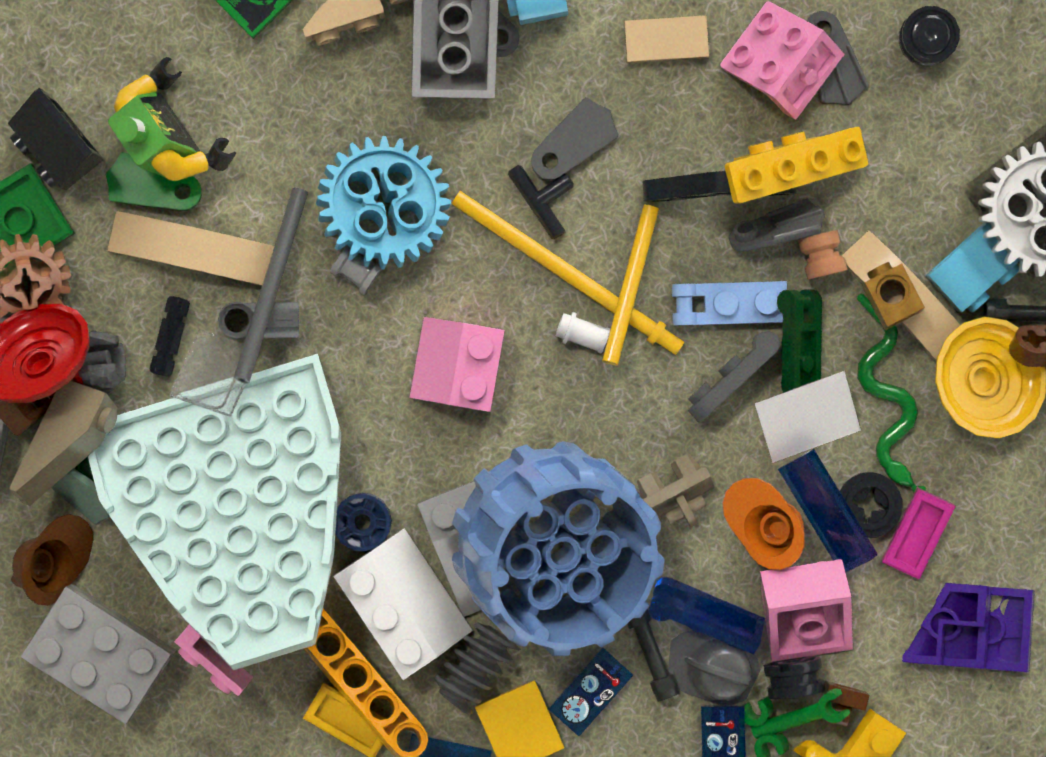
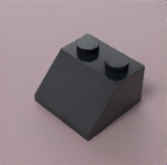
(53, 140)

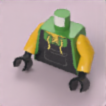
(156, 135)

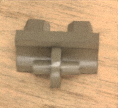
(681, 497)

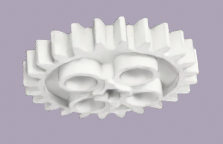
(1014, 232)

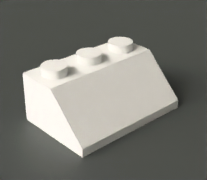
(403, 603)

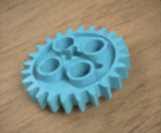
(347, 208)

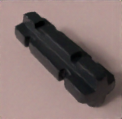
(169, 336)

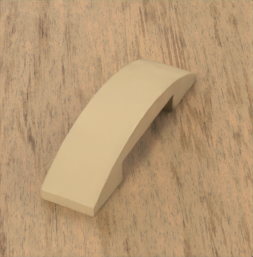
(190, 247)
(927, 327)

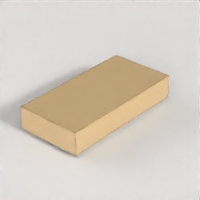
(666, 39)

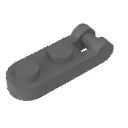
(734, 374)

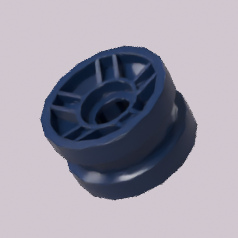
(379, 522)

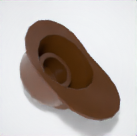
(52, 559)

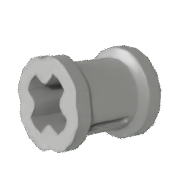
(356, 271)

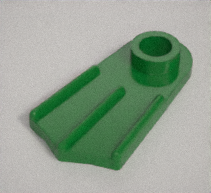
(143, 188)

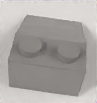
(438, 518)

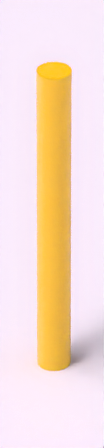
(630, 285)

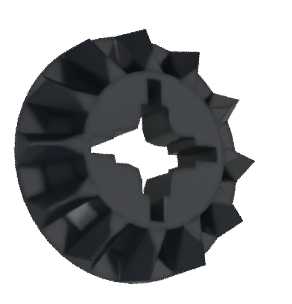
(884, 492)

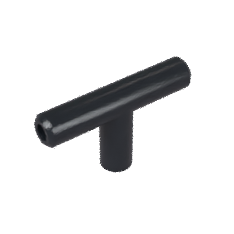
(539, 200)

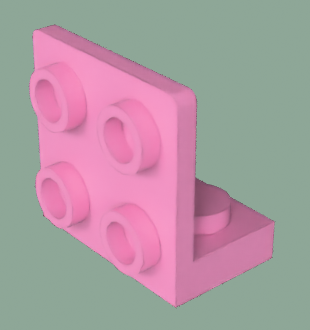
(783, 58)
(198, 651)

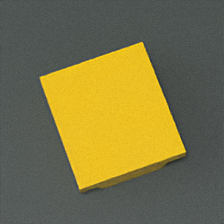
(520, 723)

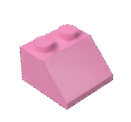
(457, 364)
(807, 610)

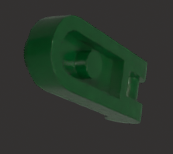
(800, 337)

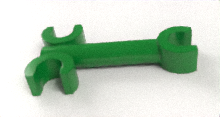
(768, 729)

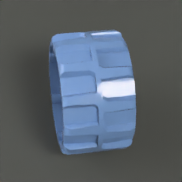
(594, 604)

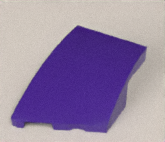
(969, 635)

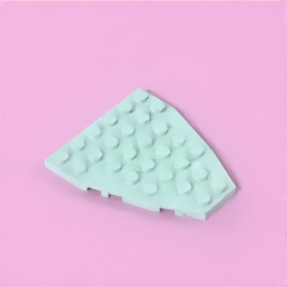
(233, 508)

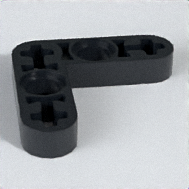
(691, 187)

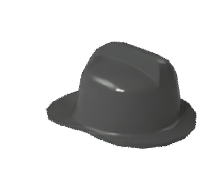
(712, 668)

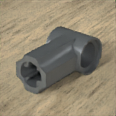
(281, 324)

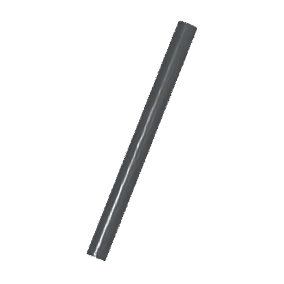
(270, 285)

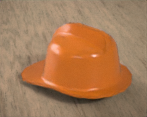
(764, 523)

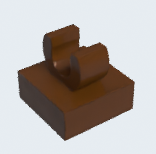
(848, 699)

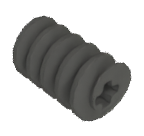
(475, 666)

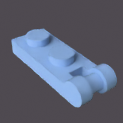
(728, 303)

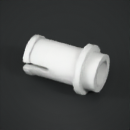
(582, 332)

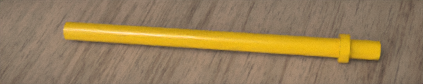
(654, 331)

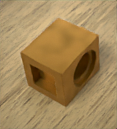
(892, 313)

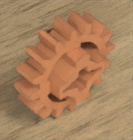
(44, 275)

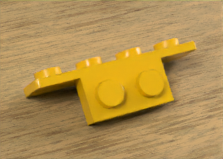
(794, 163)

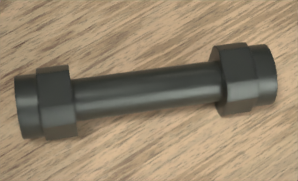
(999, 309)
(663, 684)

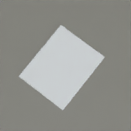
(808, 416)

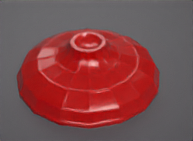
(40, 351)

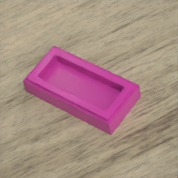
(918, 533)

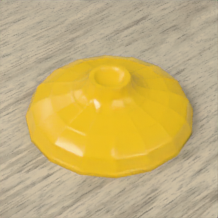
(983, 382)

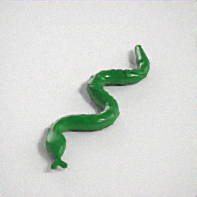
(895, 470)

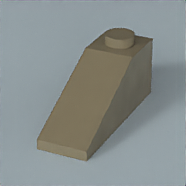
(67, 435)

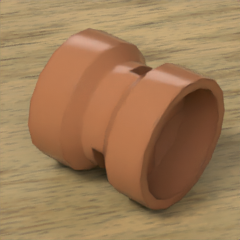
(822, 258)

